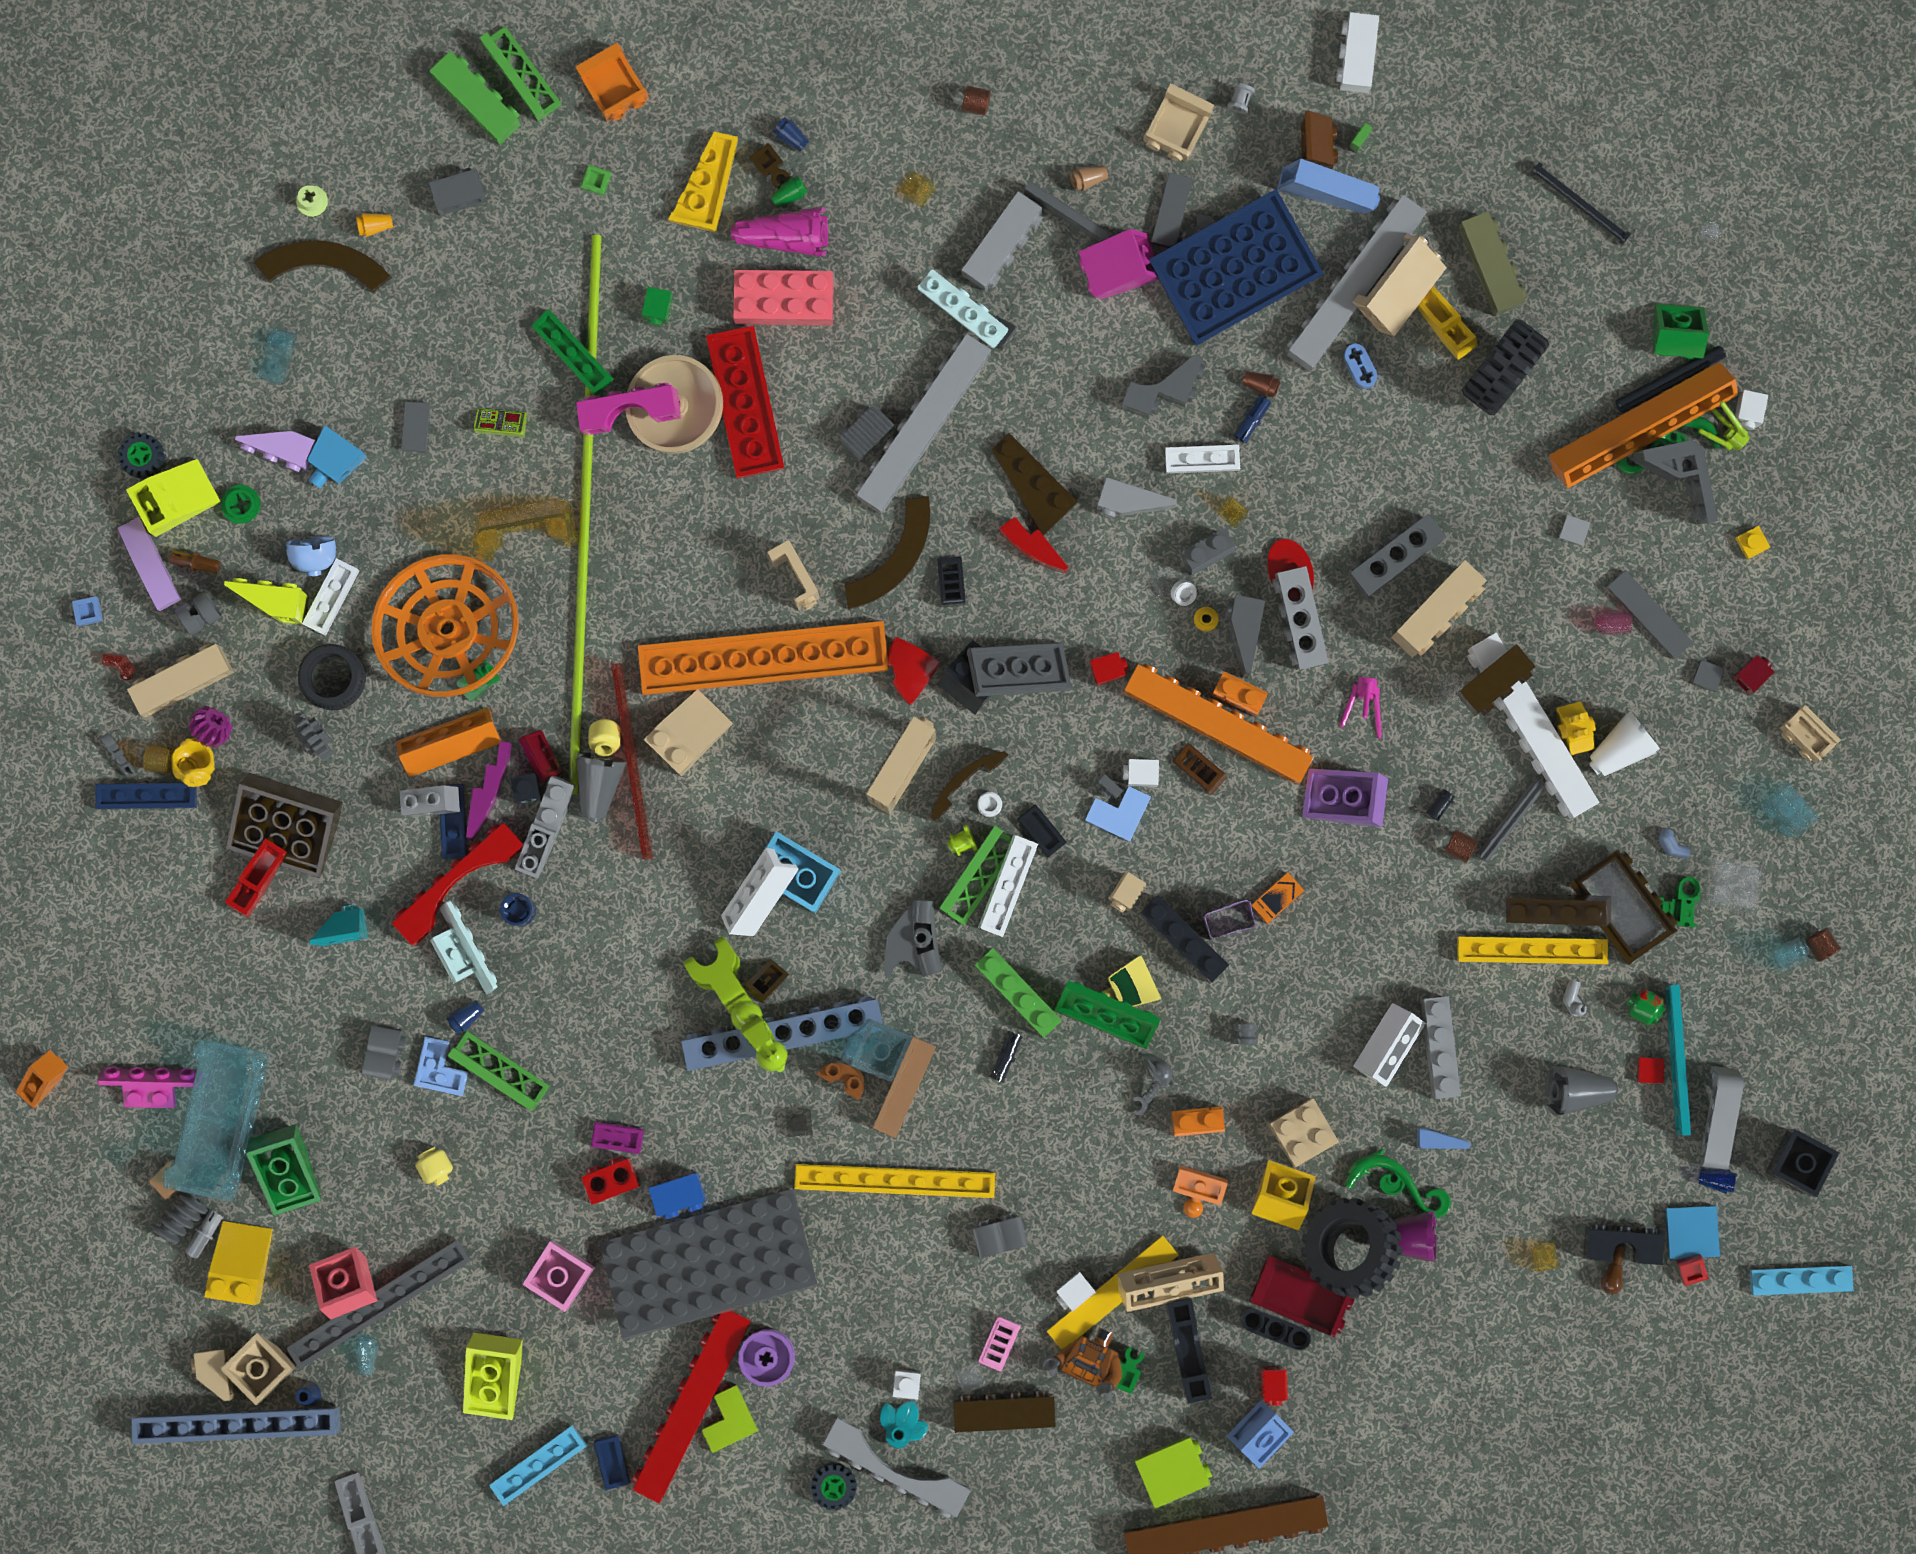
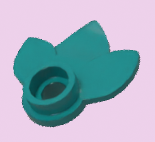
(903, 1420)

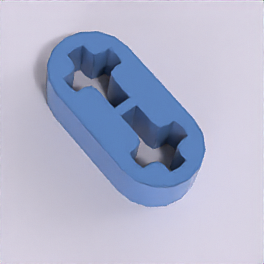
(1365, 363)

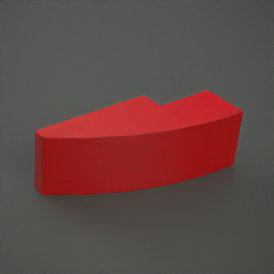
(1032, 546)
(256, 878)

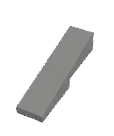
(359, 1515)

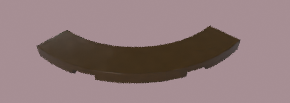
(323, 255)
(901, 561)

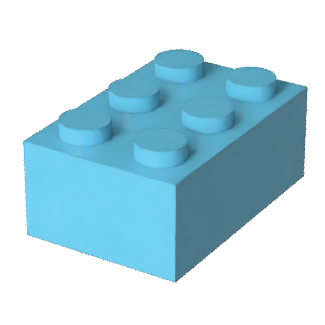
(813, 876)

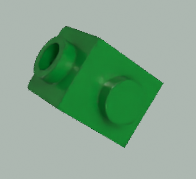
(482, 670)

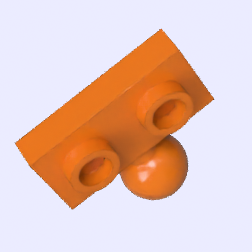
(1199, 1187)

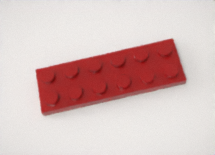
(745, 402)

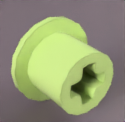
(311, 200)

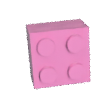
(558, 1275)

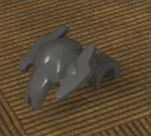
(1161, 1075)

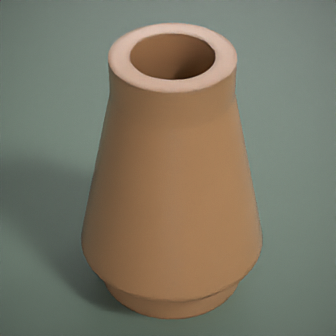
(1086, 177)

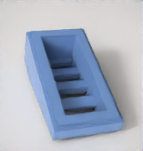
(1432, 1139)

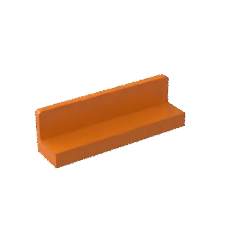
(448, 742)

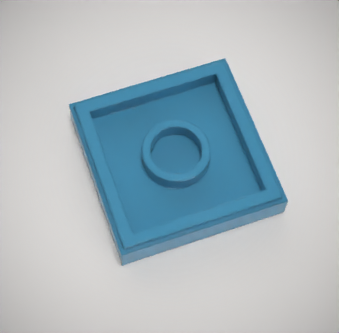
(1692, 1232)

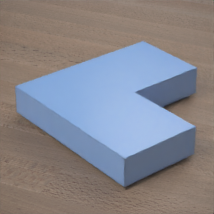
(1120, 820)
(432, 1071)

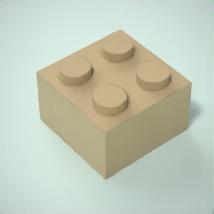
(1303, 1132)

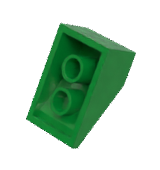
(283, 1169)

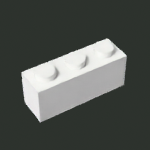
(1358, 52)
(1389, 1044)

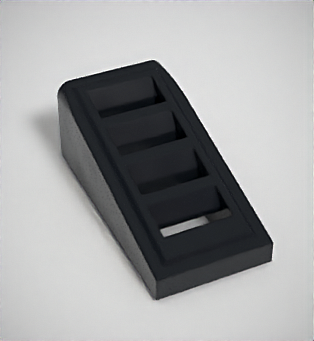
(951, 601)

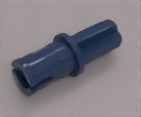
(1252, 419)

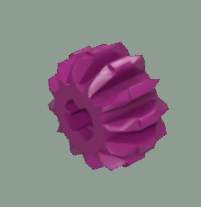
(210, 726)

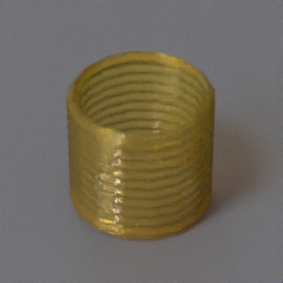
(158, 759)

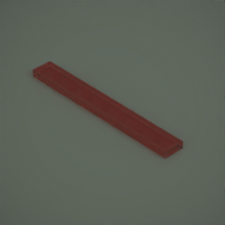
(632, 762)

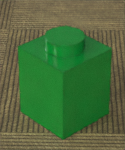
(657, 306)

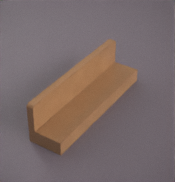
(904, 1087)

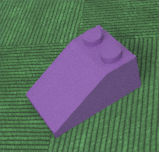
(1345, 797)

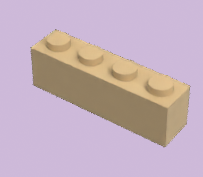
(180, 680)

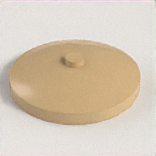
(698, 399)

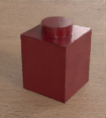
(1753, 674)

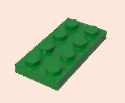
(1107, 1014)

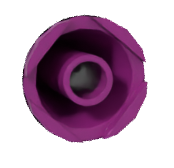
(1418, 1235)

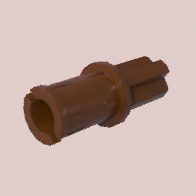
(195, 561)

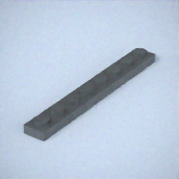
(388, 1299)

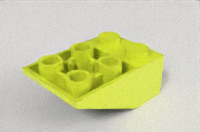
(173, 497)
(282, 603)

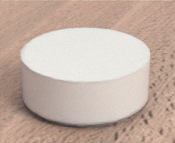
(1183, 592)
(989, 804)

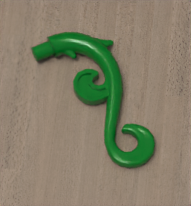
(1698, 423)
(1377, 1159)

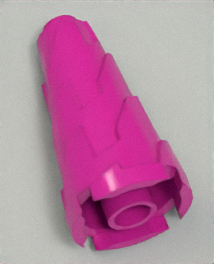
(792, 232)

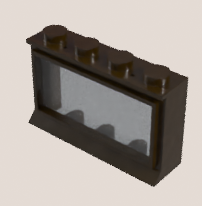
(1635, 912)

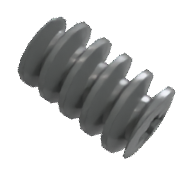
(180, 1218)

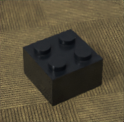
(1802, 1162)

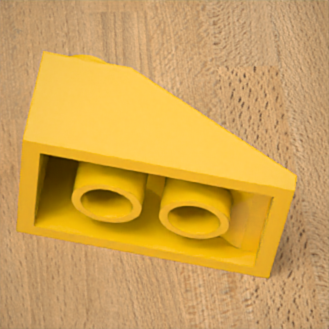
(239, 1263)

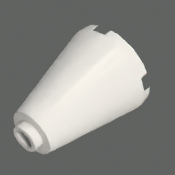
(1623, 746)

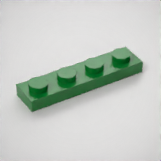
(572, 352)

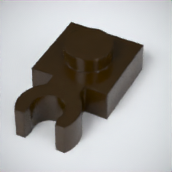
(768, 163)

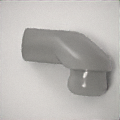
(1571, 999)

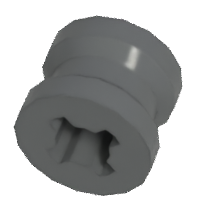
(1245, 1034)

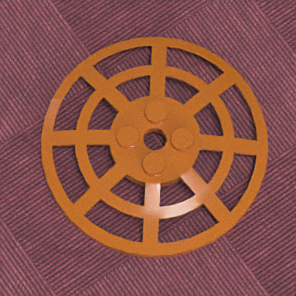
(436, 616)

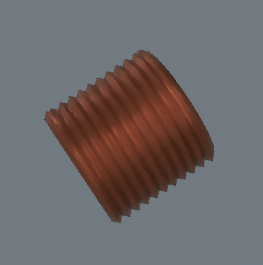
(976, 100)
(1461, 846)
(1823, 944)

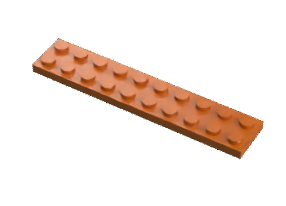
(763, 658)

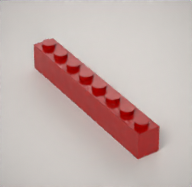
(691, 1405)

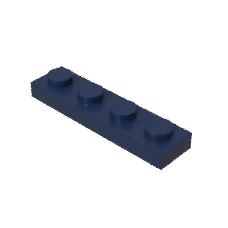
(145, 796)

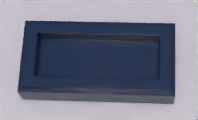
(611, 1462)

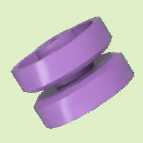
(766, 1372)

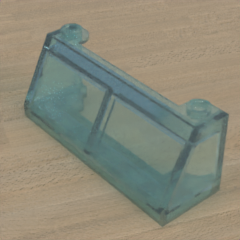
(218, 1121)

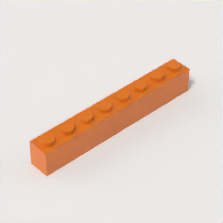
(1643, 424)
(1218, 724)

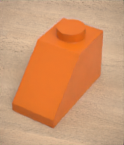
(41, 1078)

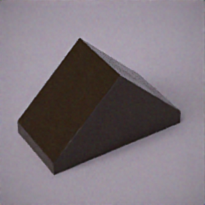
(766, 981)

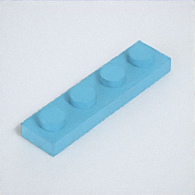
(1801, 1280)
(538, 1465)

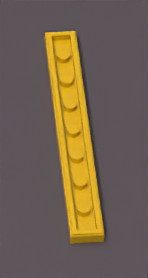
(894, 1181)

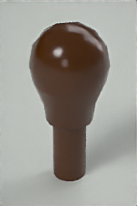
(1612, 1279)

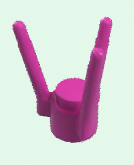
(1366, 691)

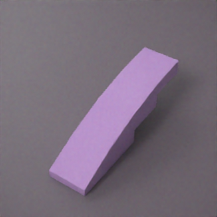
(149, 563)

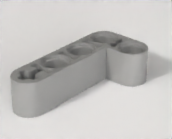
(1721, 1117)

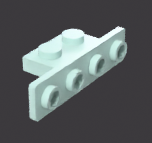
(963, 309)
(459, 952)

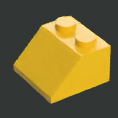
(1283, 1195)

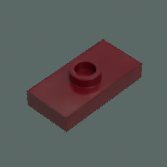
(540, 755)

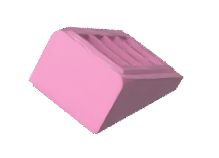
(1009, 1325)

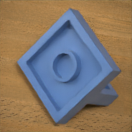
(1260, 1434)

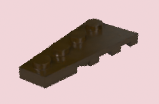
(1038, 490)

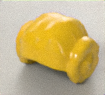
(193, 763)

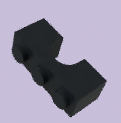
(1646, 1245)

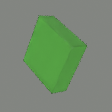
(1360, 137)
(595, 180)

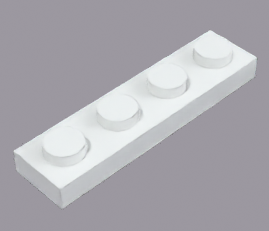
(1008, 885)

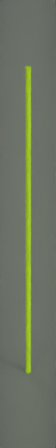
(584, 527)

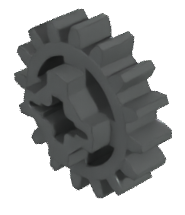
(312, 735)

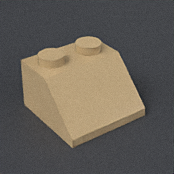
(258, 1368)

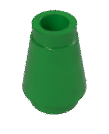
(789, 192)

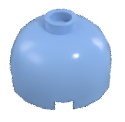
(311, 554)

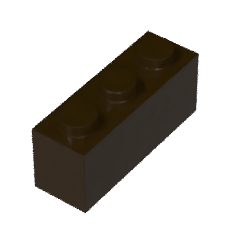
(1496, 681)

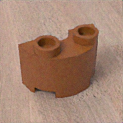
(850, 1076)

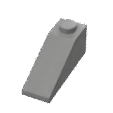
(1124, 500)

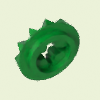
(231, 499)

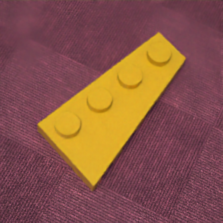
(705, 192)

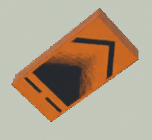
(1277, 898)

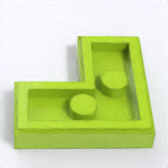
(736, 1422)

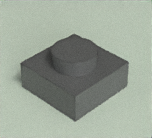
(1109, 788)

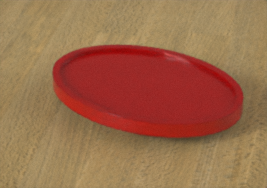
(1286, 556)

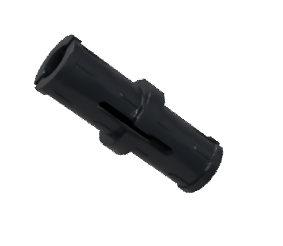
(1006, 1056)

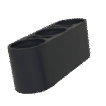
(1287, 1331)

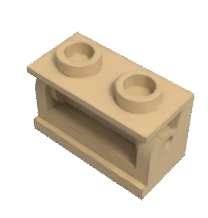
(1809, 734)

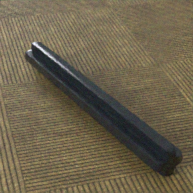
(1670, 379)

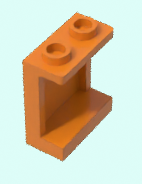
(612, 83)

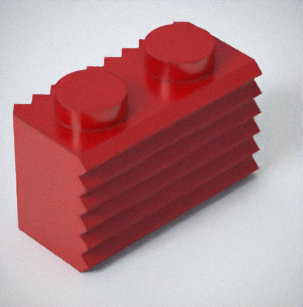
(1273, 1385)

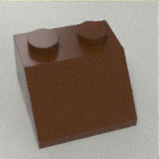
(1318, 138)

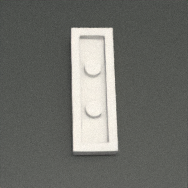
(1202, 459)
(330, 596)

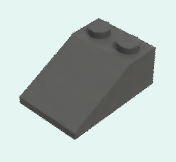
(1244, 627)

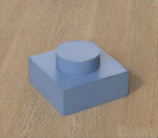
(87, 611)

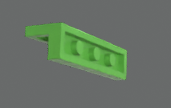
(512, 74)
(968, 874)
(492, 1078)

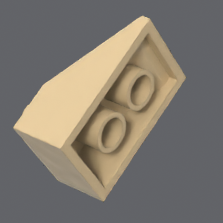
(688, 732)

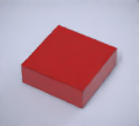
(1650, 1070)
(1692, 1270)

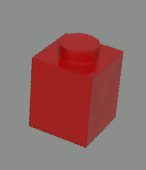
(1108, 668)

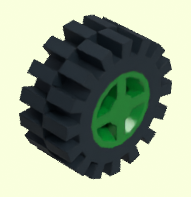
(135, 450)
(826, 1490)

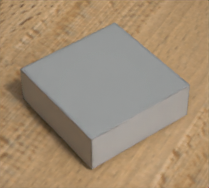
(1574, 530)

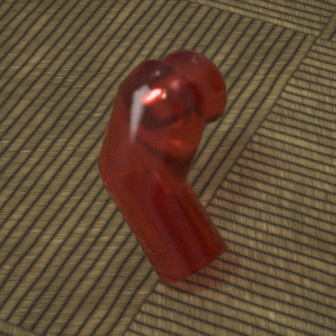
(122, 664)

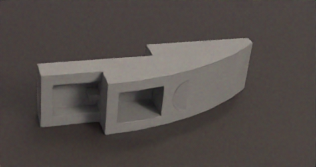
(545, 827)

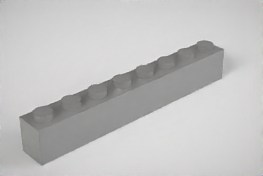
(1359, 279)
(923, 424)

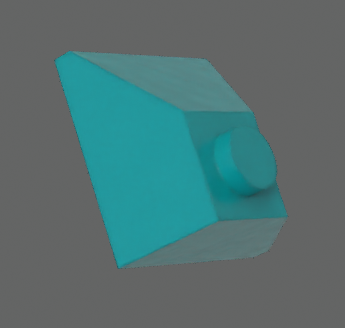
(342, 927)

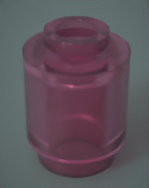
(1613, 622)

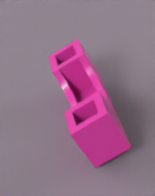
(598, 414)

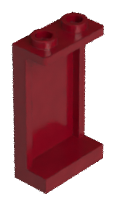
(1298, 1297)

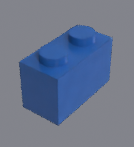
(677, 1195)

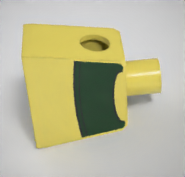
(1133, 984)

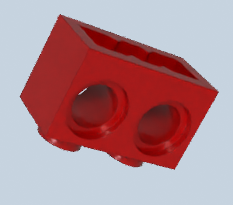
(612, 1185)

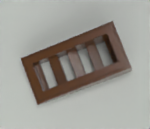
(1215, 783)

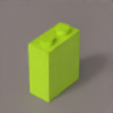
(1173, 1471)

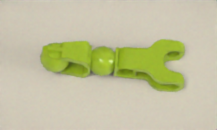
(745, 1014)

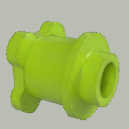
(962, 841)

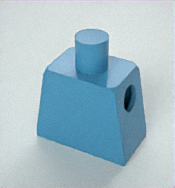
(333, 458)

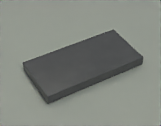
(1019, 669)

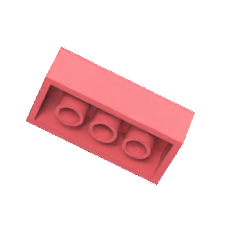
(783, 297)

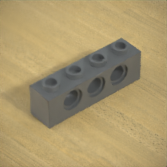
(1430, 537)

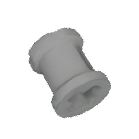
(1240, 98)

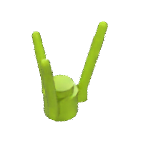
(1735, 436)

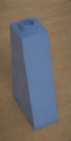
(1328, 186)

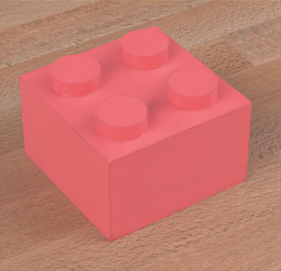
(342, 1283)

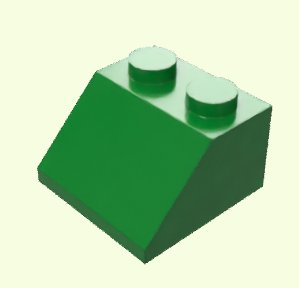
(1679, 331)

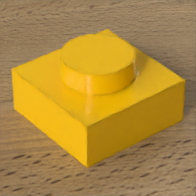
(1752, 542)

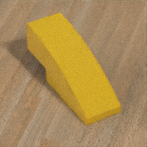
(1447, 324)

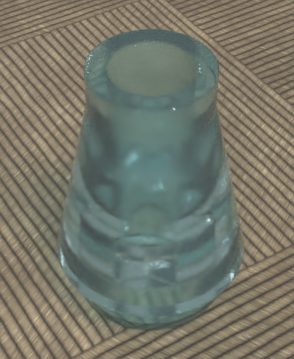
(366, 1353)

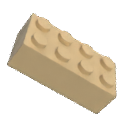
(1445, 603)

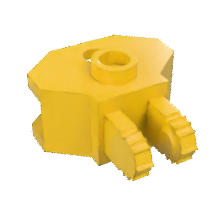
(1575, 728)

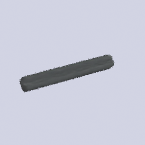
(1511, 820)

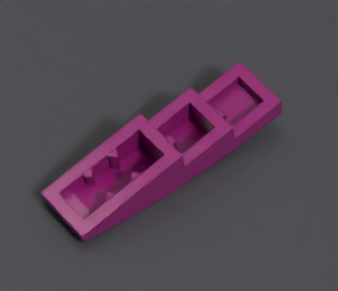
(484, 799)

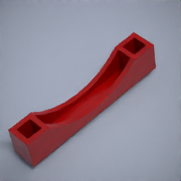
(420, 917)

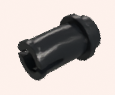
(1440, 804)

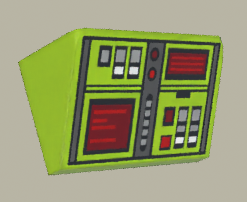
(500, 422)

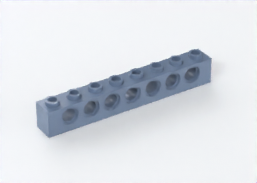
(694, 1044)
(236, 1425)

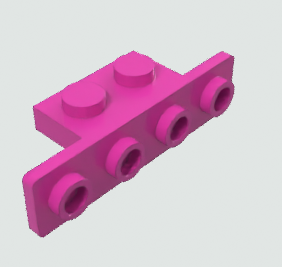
(147, 1086)

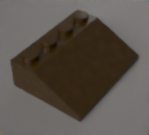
(289, 818)

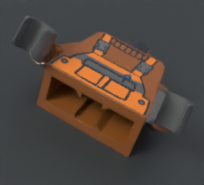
(1089, 1362)

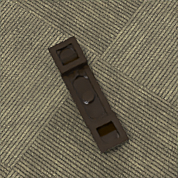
(989, 762)

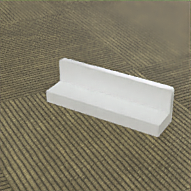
(758, 894)

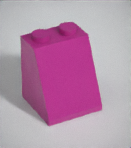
(1118, 264)

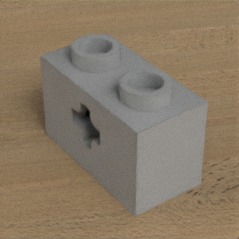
(429, 801)

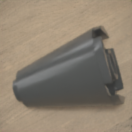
(598, 783)
(1577, 1090)

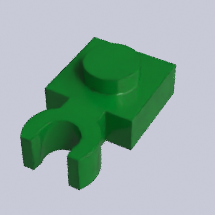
(1129, 1372)

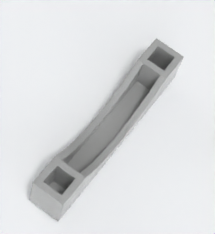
(941, 1492)

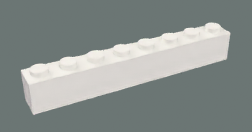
(1538, 736)

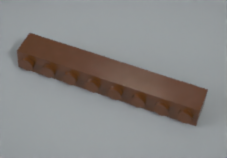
(1230, 1528)

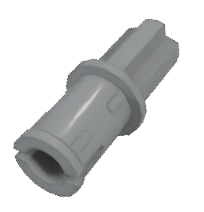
(203, 1234)

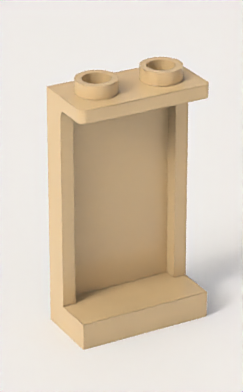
(1402, 286)

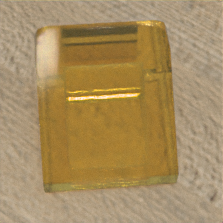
(917, 189)
(1232, 512)
(1544, 1257)

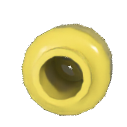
(604, 737)
(434, 1166)

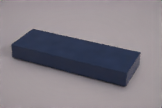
(454, 830)

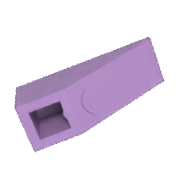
(282, 446)

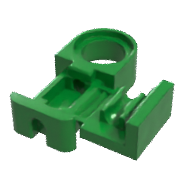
(1684, 909)

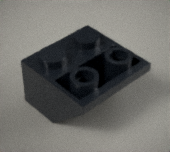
(959, 684)

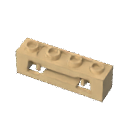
(1170, 1281)

